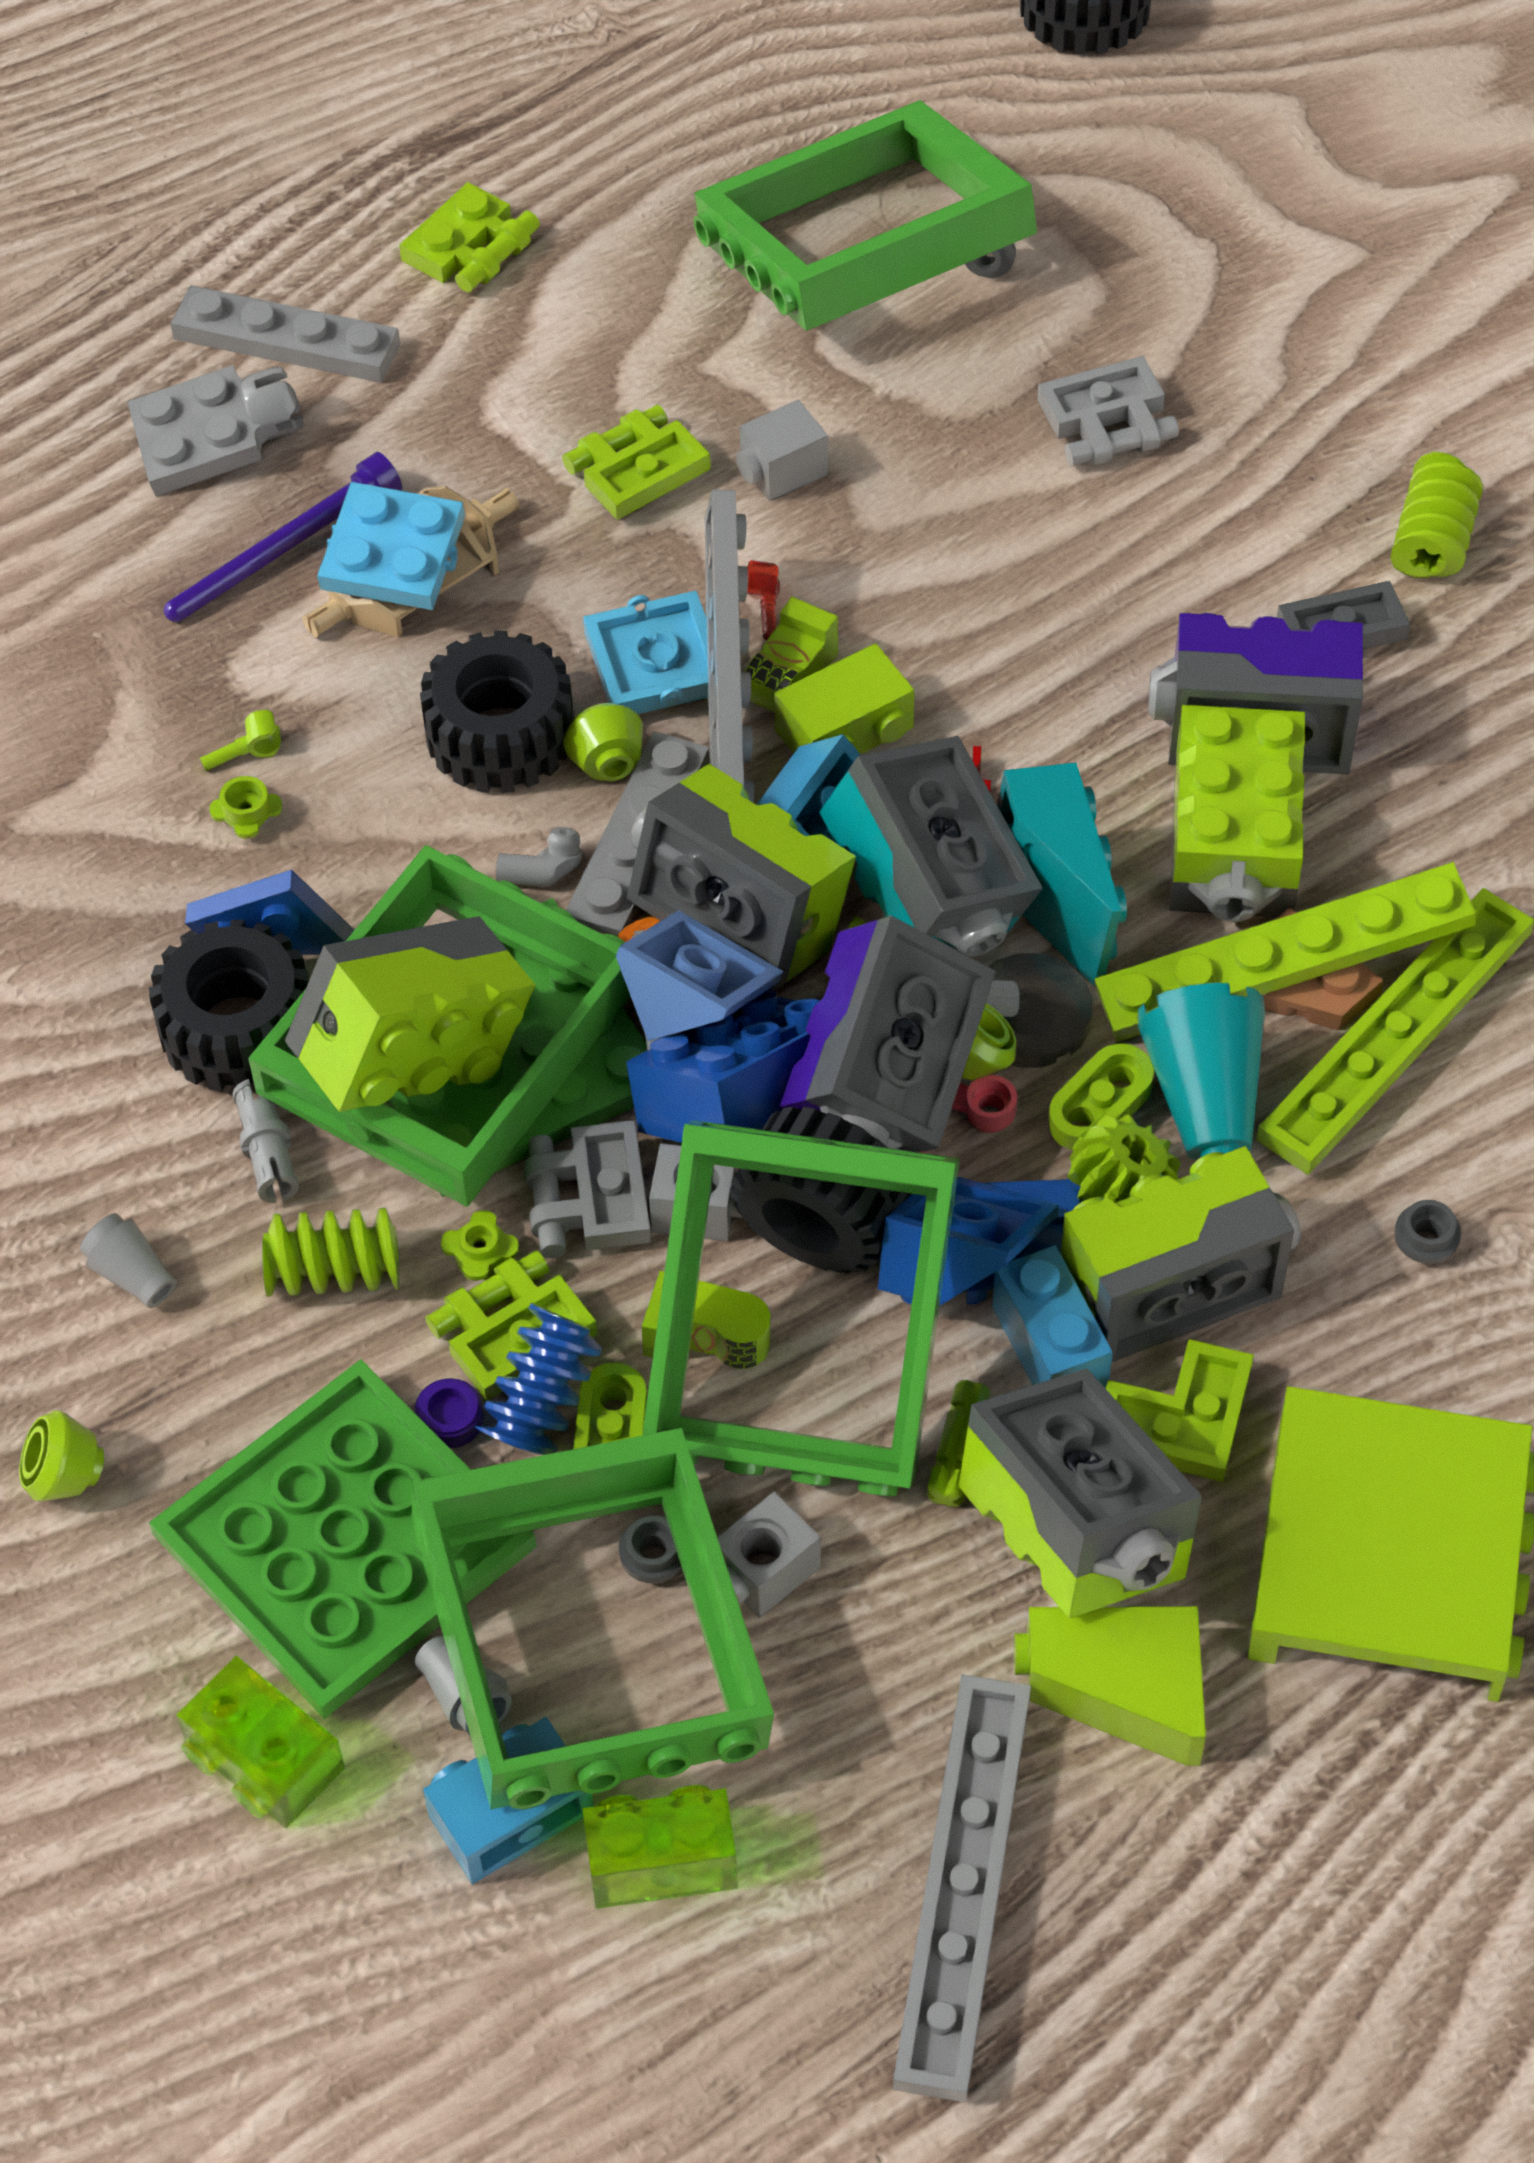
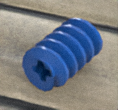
(541, 1382)

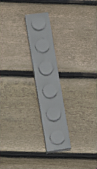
(727, 637)
(962, 1890)

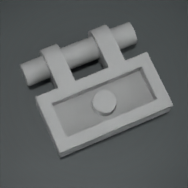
(1102, 398)
(609, 1187)

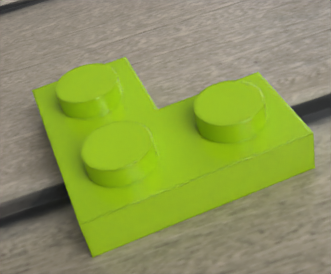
(1202, 1416)

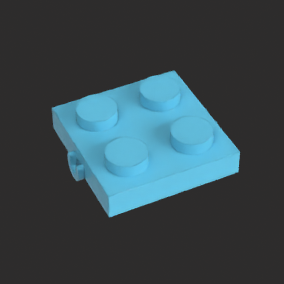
(392, 546)
(651, 654)

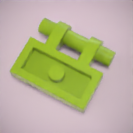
(457, 232)
(645, 469)
(486, 1341)

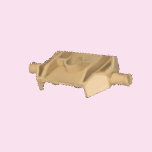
(474, 549)

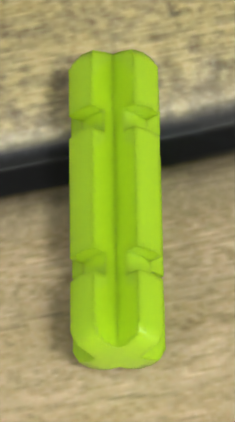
(945, 1475)

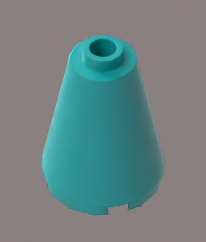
(1207, 1062)

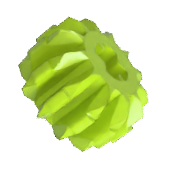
(1116, 1157)

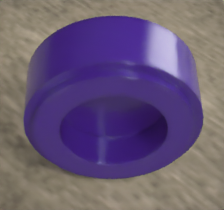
(451, 1410)

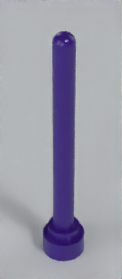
(373, 471)

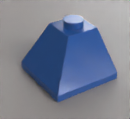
(984, 1236)

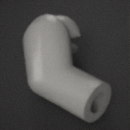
(545, 867)

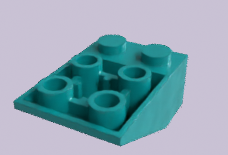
(1059, 837)

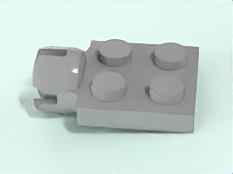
(211, 425)

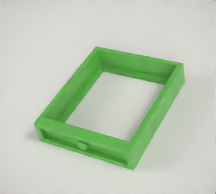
(991, 216)
(518, 921)
(751, 1448)
(570, 1489)

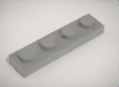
(285, 333)
(603, 889)

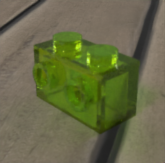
(259, 1743)
(660, 1846)

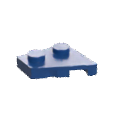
(278, 902)

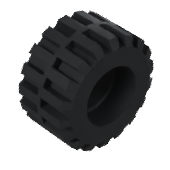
(1085, 23)
(487, 676)
(215, 968)
(814, 1219)

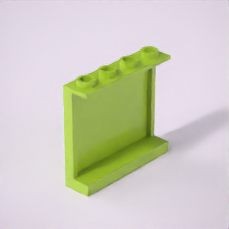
(1396, 1537)

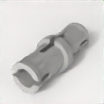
(266, 1143)

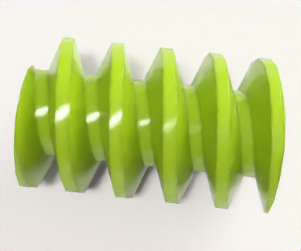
(1437, 517)
(330, 1252)

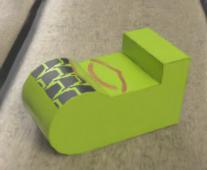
(797, 648)
(725, 1324)

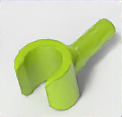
(261, 740)

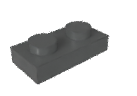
(1372, 605)

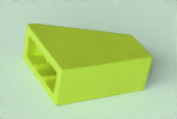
(1121, 1673)

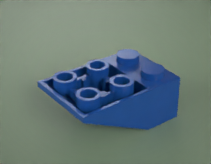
(721, 1070)

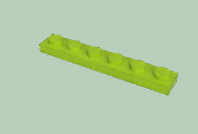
(1298, 945)
(1393, 1034)

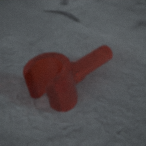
(764, 582)

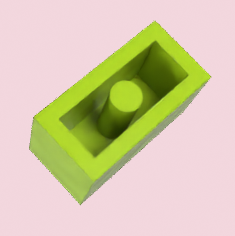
(853, 697)

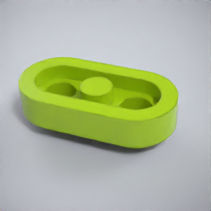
(1092, 1095)
(600, 1425)

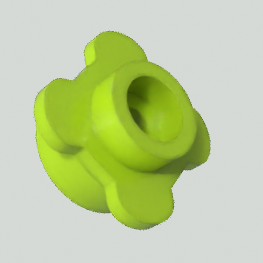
(240, 794)
(479, 1262)

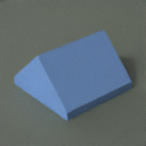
(689, 975)

